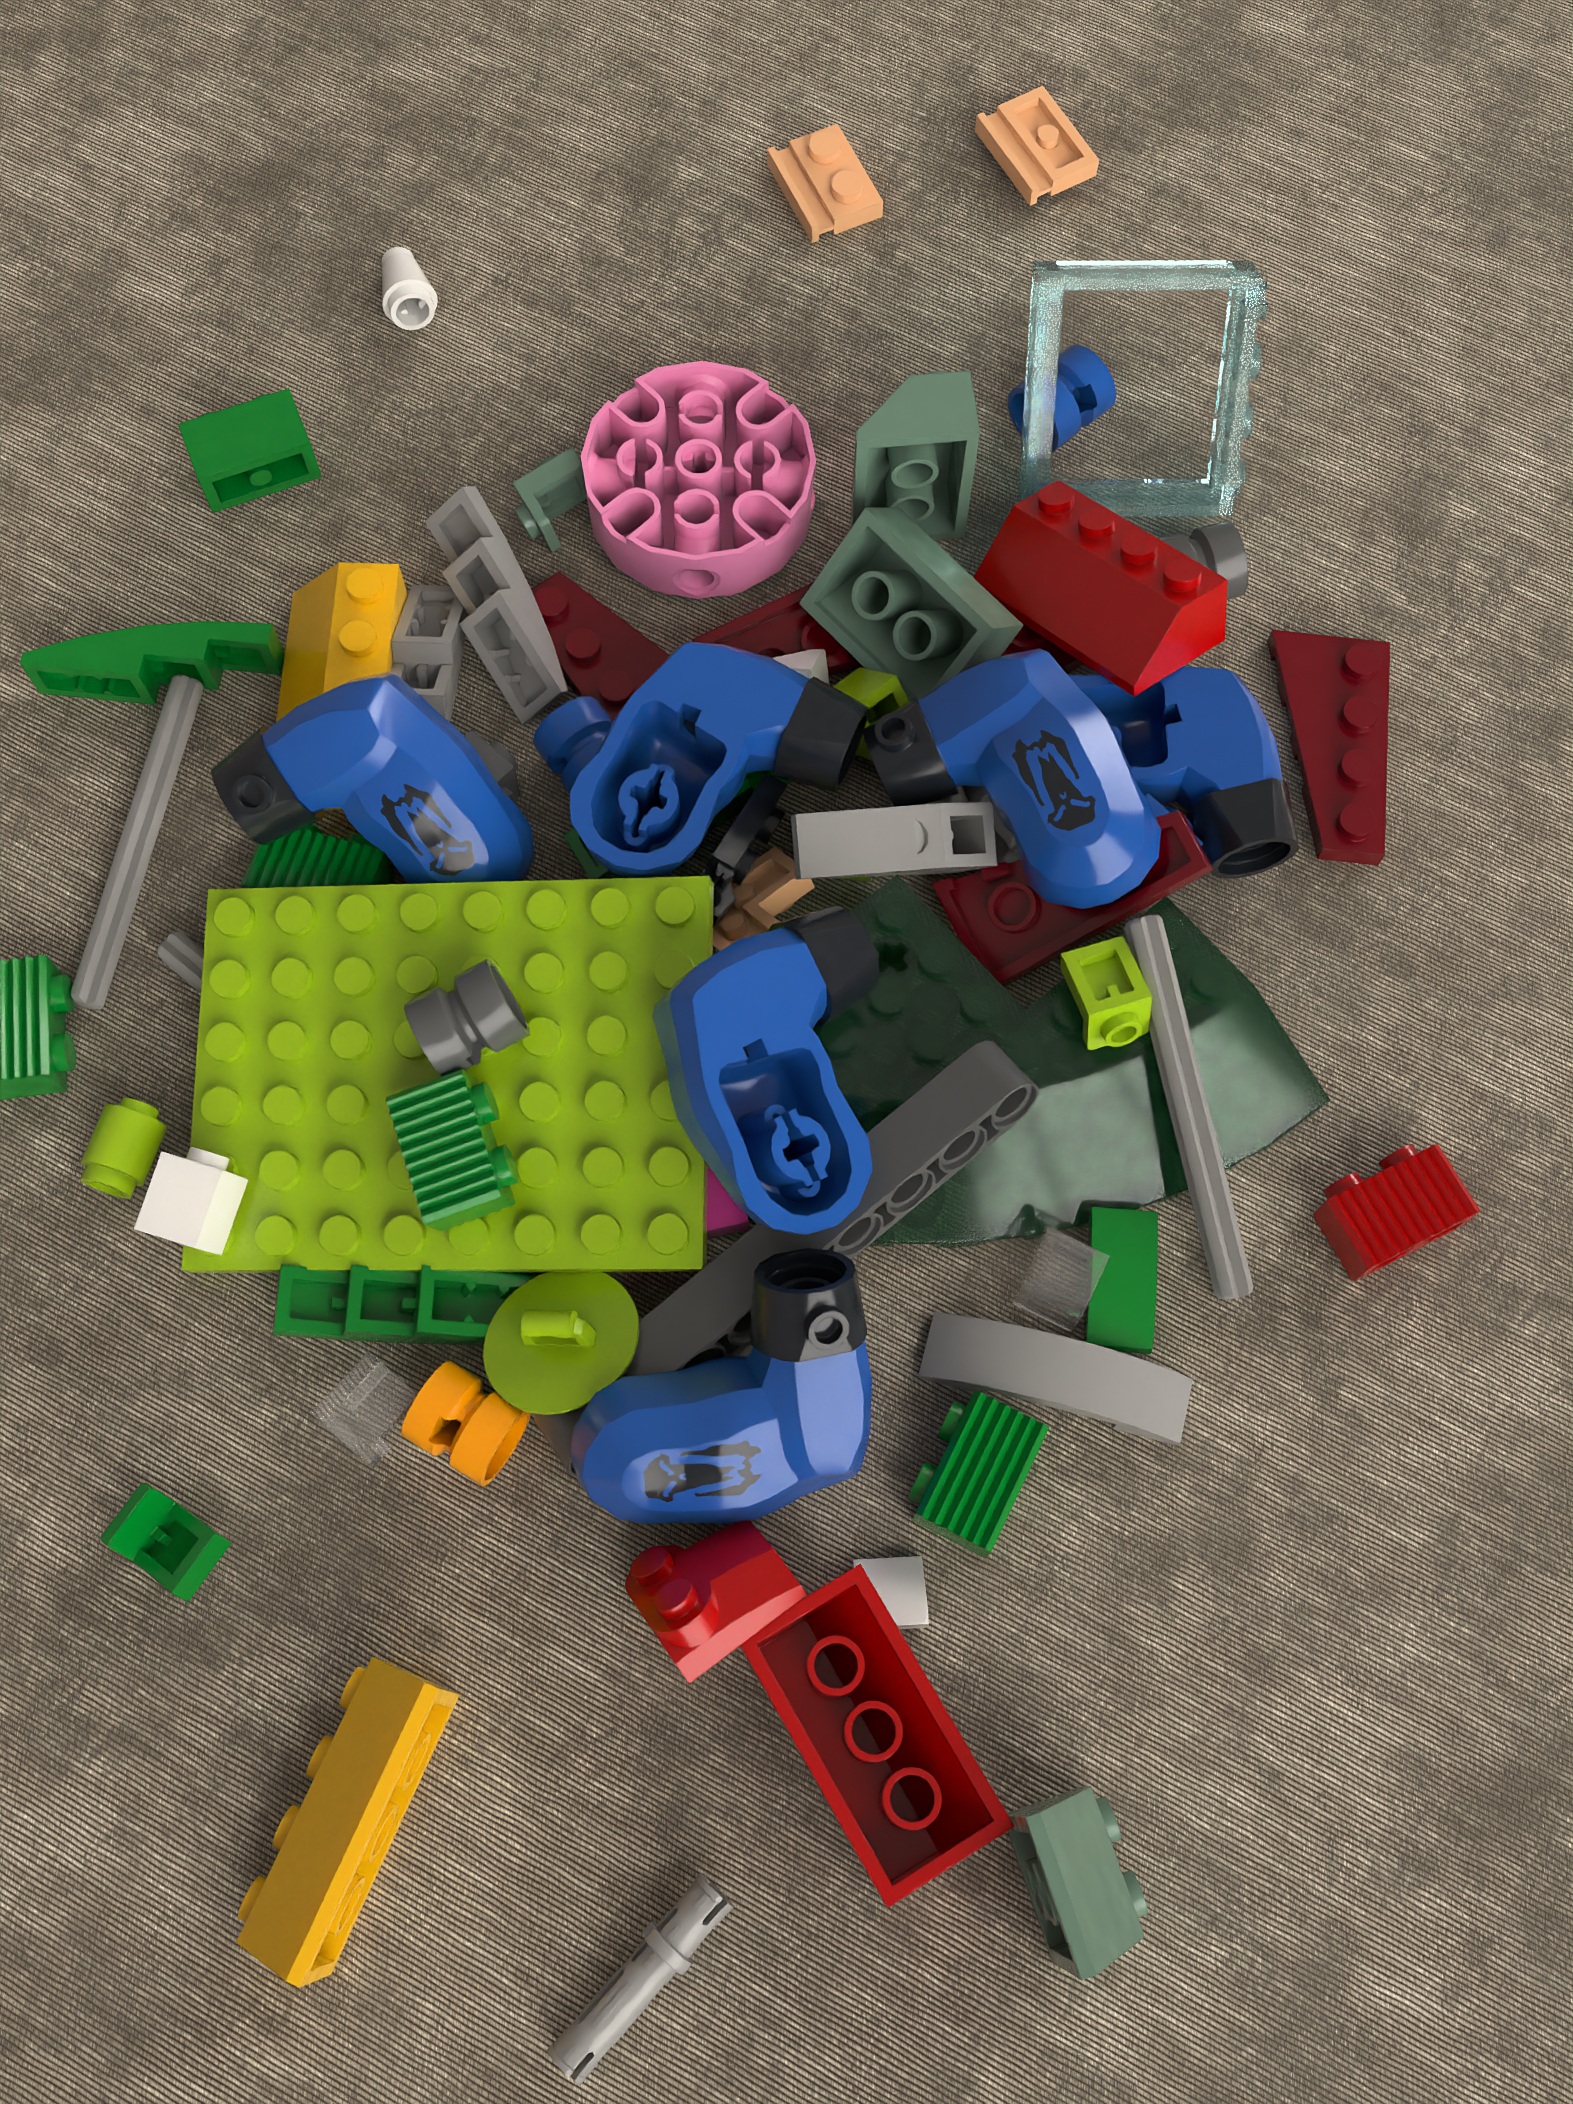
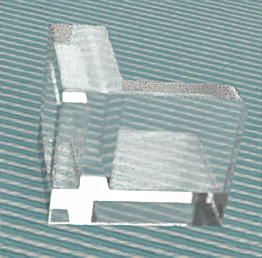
(1061, 1280)
(365, 1408)

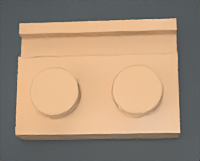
(1036, 145)
(825, 183)

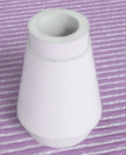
(406, 290)

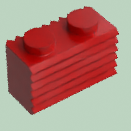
(1394, 1210)

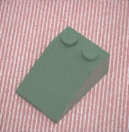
(1076, 1881)

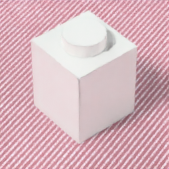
(192, 1200)

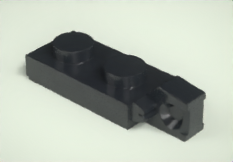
(734, 853)

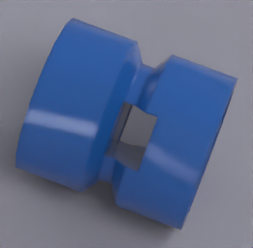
(1082, 394)
(572, 737)

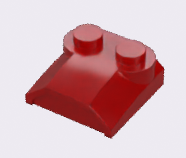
(711, 1594)

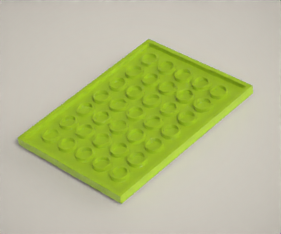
(313, 1036)

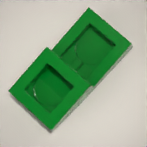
(1125, 1298)

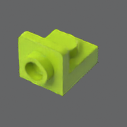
(1108, 993)

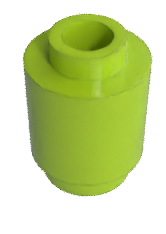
(122, 1148)

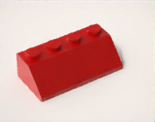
(1103, 588)
(875, 1736)

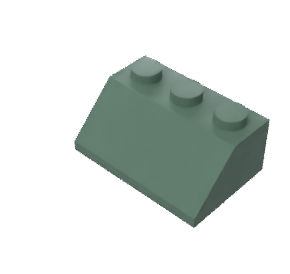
(920, 453)
(907, 604)

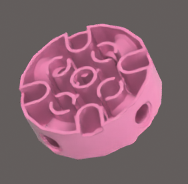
(699, 480)

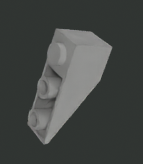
(894, 841)

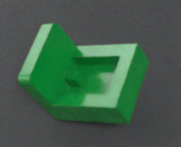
(165, 1541)

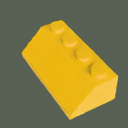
(340, 630)
(346, 1822)

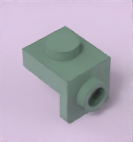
(548, 492)

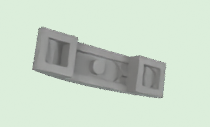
(1057, 1374)

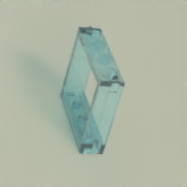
(1232, 412)

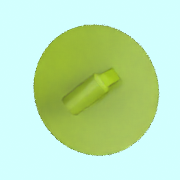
(560, 1341)

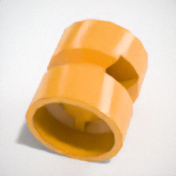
(463, 1421)

